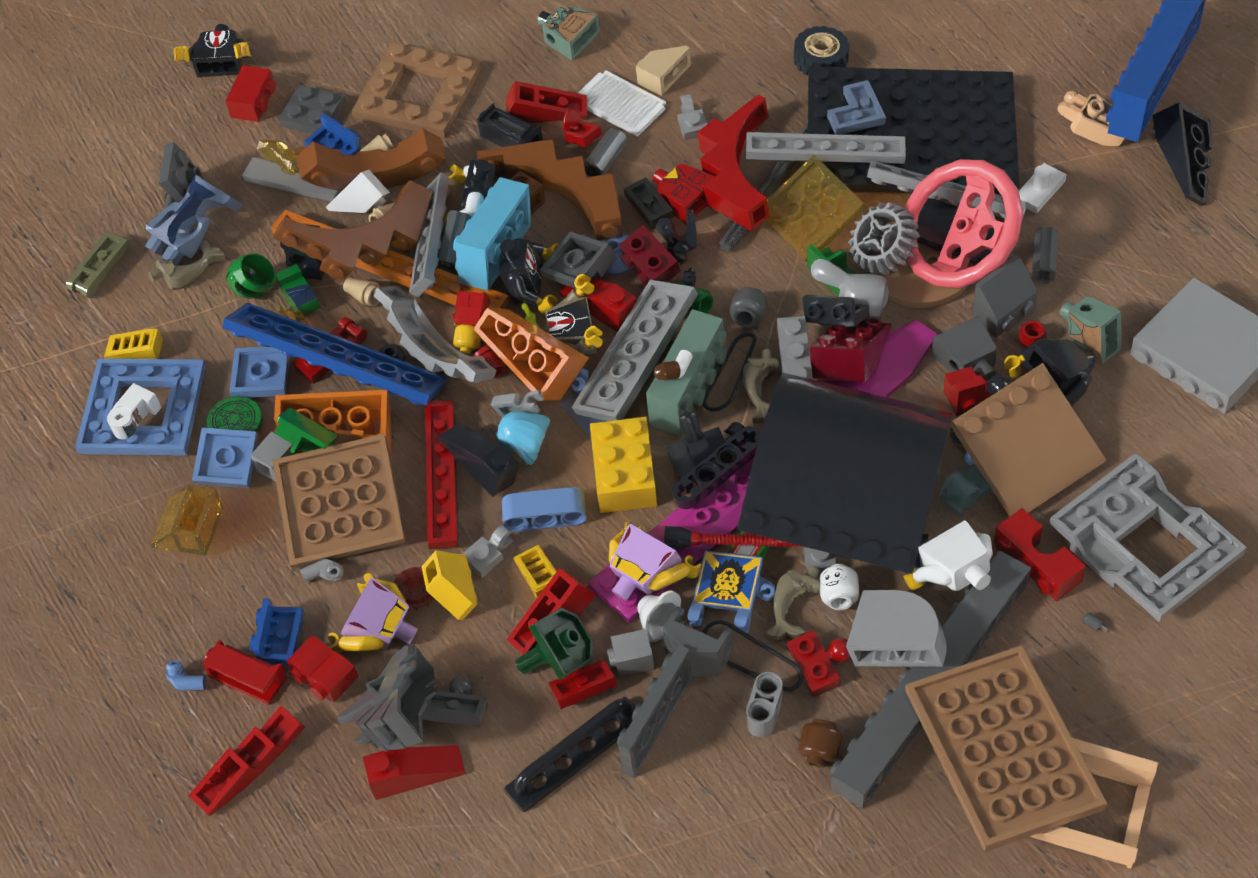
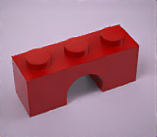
(1053, 573)

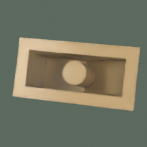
(662, 68)

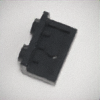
(833, 310)

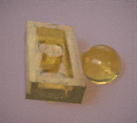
(281, 154)

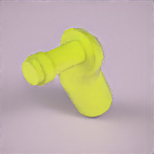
(530, 317)

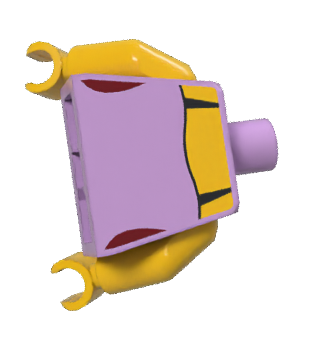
(645, 563)
(374, 619)

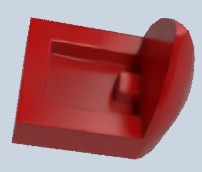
(579, 131)

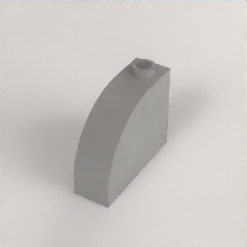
(896, 631)

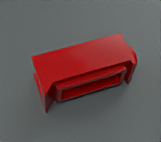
(244, 672)

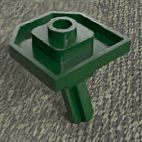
(560, 642)

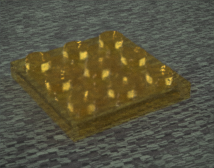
(812, 207)

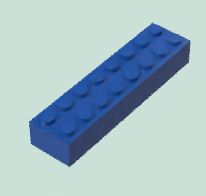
(1153, 67)

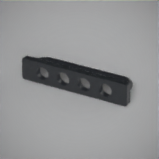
(526, 796)

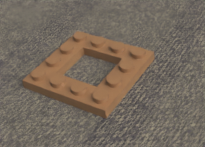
(375, 99)

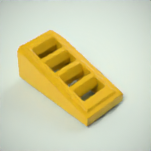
(148, 347)
(537, 571)

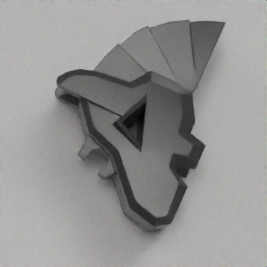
(394, 702)

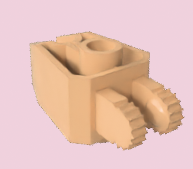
(1089, 117)

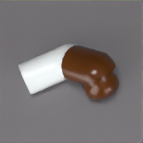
(674, 369)

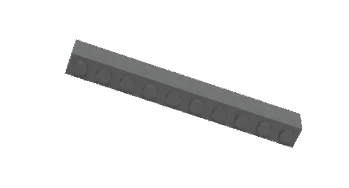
(897, 724)

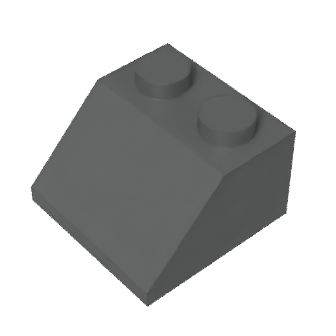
(1005, 297)

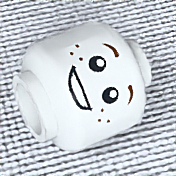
(839, 587)

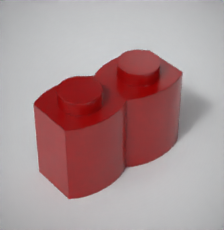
(322, 669)

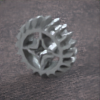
(892, 241)

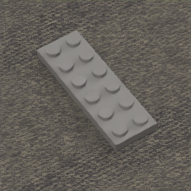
(634, 351)

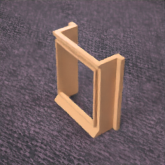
(1121, 768)

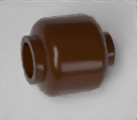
(820, 742)

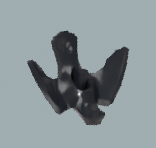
(675, 244)

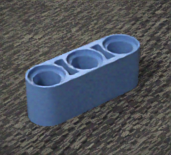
(544, 509)

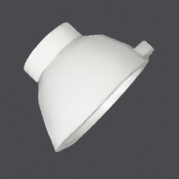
(655, 612)

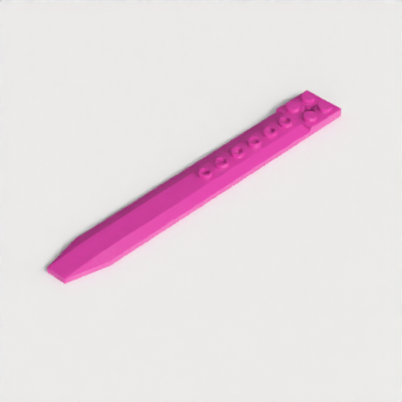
(723, 507)

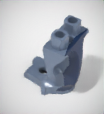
(178, 228)

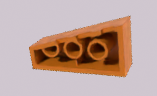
(530, 352)

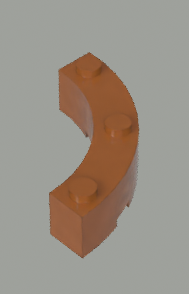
(394, 167)

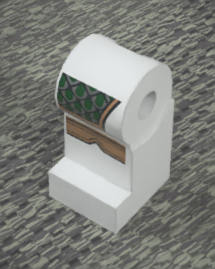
(132, 410)

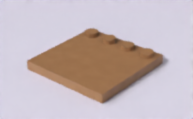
(1027, 441)
(338, 501)

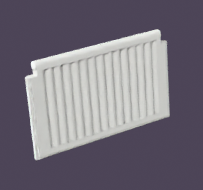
(622, 102)

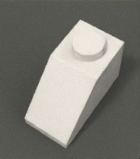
(360, 195)

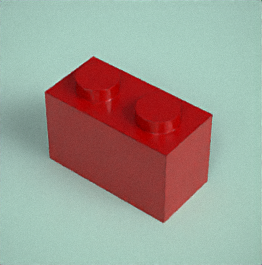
(250, 93)

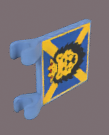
(726, 584)

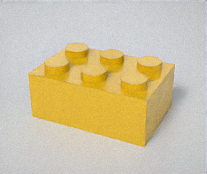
(623, 465)

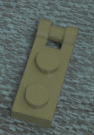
(97, 264)

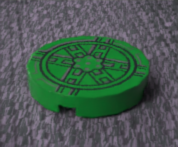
(235, 414)

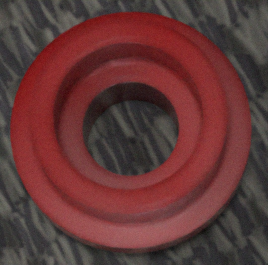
(1032, 328)

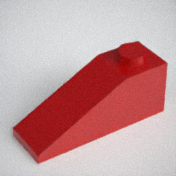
(543, 103)
(607, 302)
(561, 592)
(411, 768)

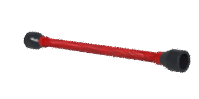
(681, 538)

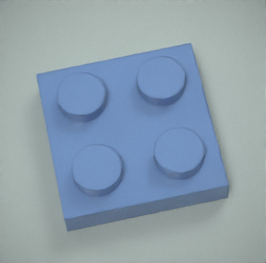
(259, 372)
(225, 458)

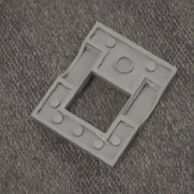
(1120, 505)

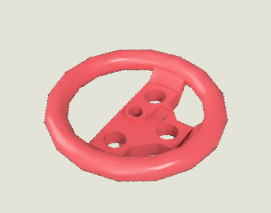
(969, 224)

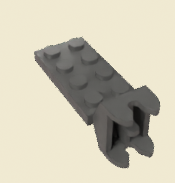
(688, 655)

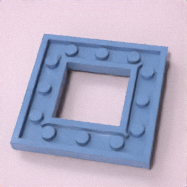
(173, 437)

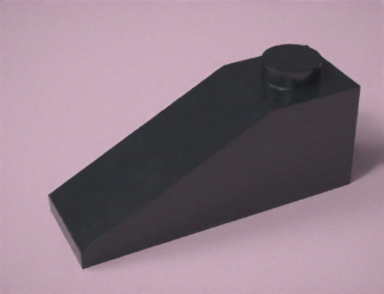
(481, 457)

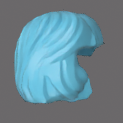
(522, 434)

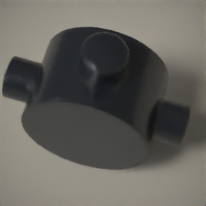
(689, 277)

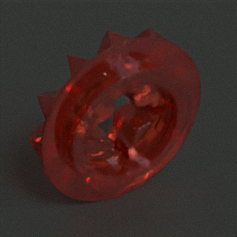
(412, 578)

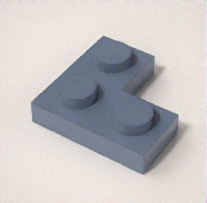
(861, 112)

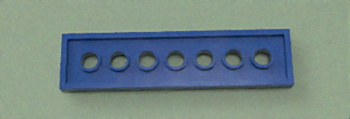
(335, 353)

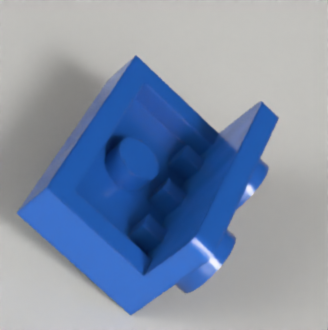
(335, 136)
(276, 632)

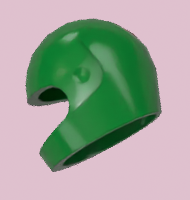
(251, 274)

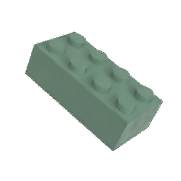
(667, 400)

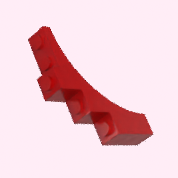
(723, 147)

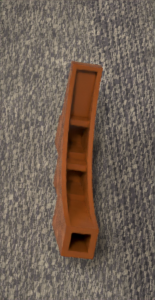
(369, 243)

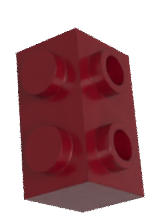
(648, 257)

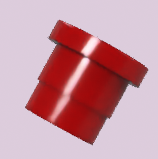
(492, 359)

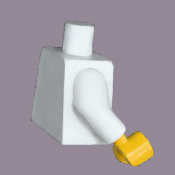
(954, 560)

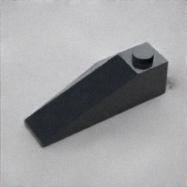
(1185, 143)

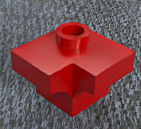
(965, 390)

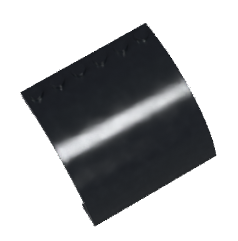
(844, 472)

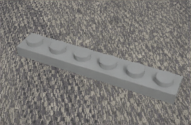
(825, 147)
(908, 180)
(429, 237)

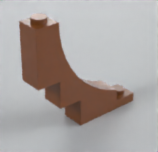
(566, 177)

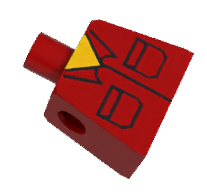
(683, 189)

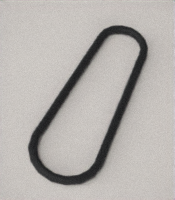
(739, 377)
(764, 646)

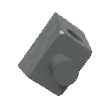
(966, 347)

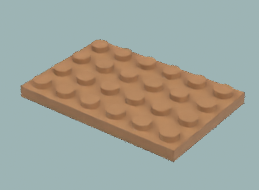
(1005, 748)

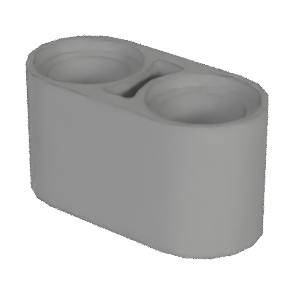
(764, 704)

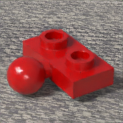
(816, 662)
(582, 684)

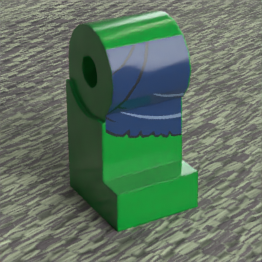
(297, 290)

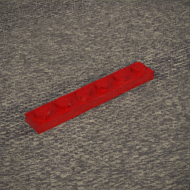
(440, 478)

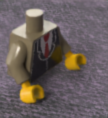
(572, 321)

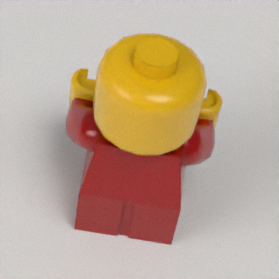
(468, 312)

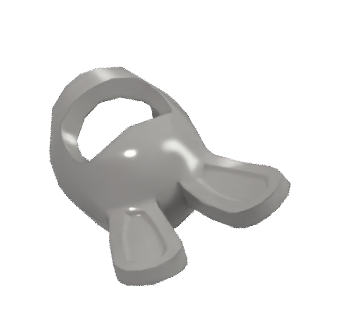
(864, 288)

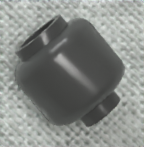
(748, 307)

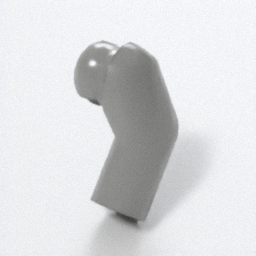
(324, 568)

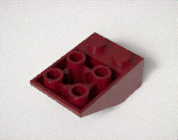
(849, 351)

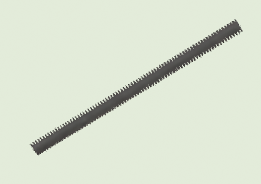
(767, 188)

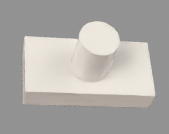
(1041, 187)

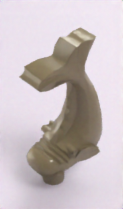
(181, 276)
(754, 374)
(788, 588)

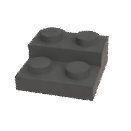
(578, 256)

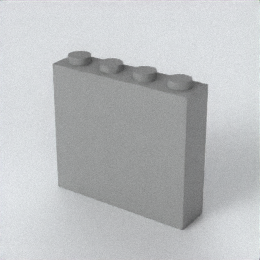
(1202, 345)

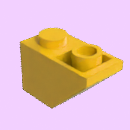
(450, 582)

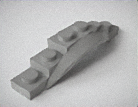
(425, 342)

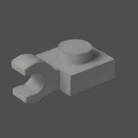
(690, 120)
(512, 402)
(487, 554)

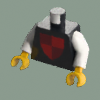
(478, 178)

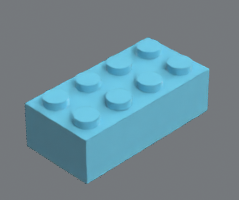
(500, 217)

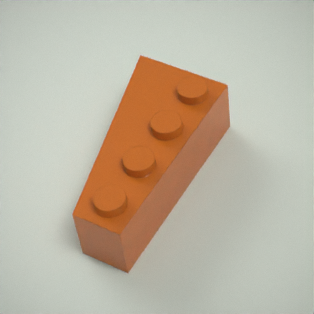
(347, 414)

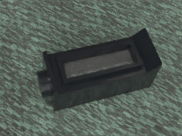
(506, 129)

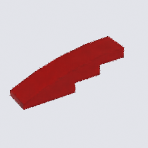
(245, 763)

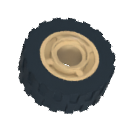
(820, 48)

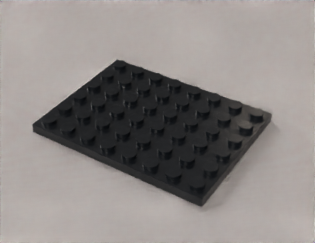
(937, 111)

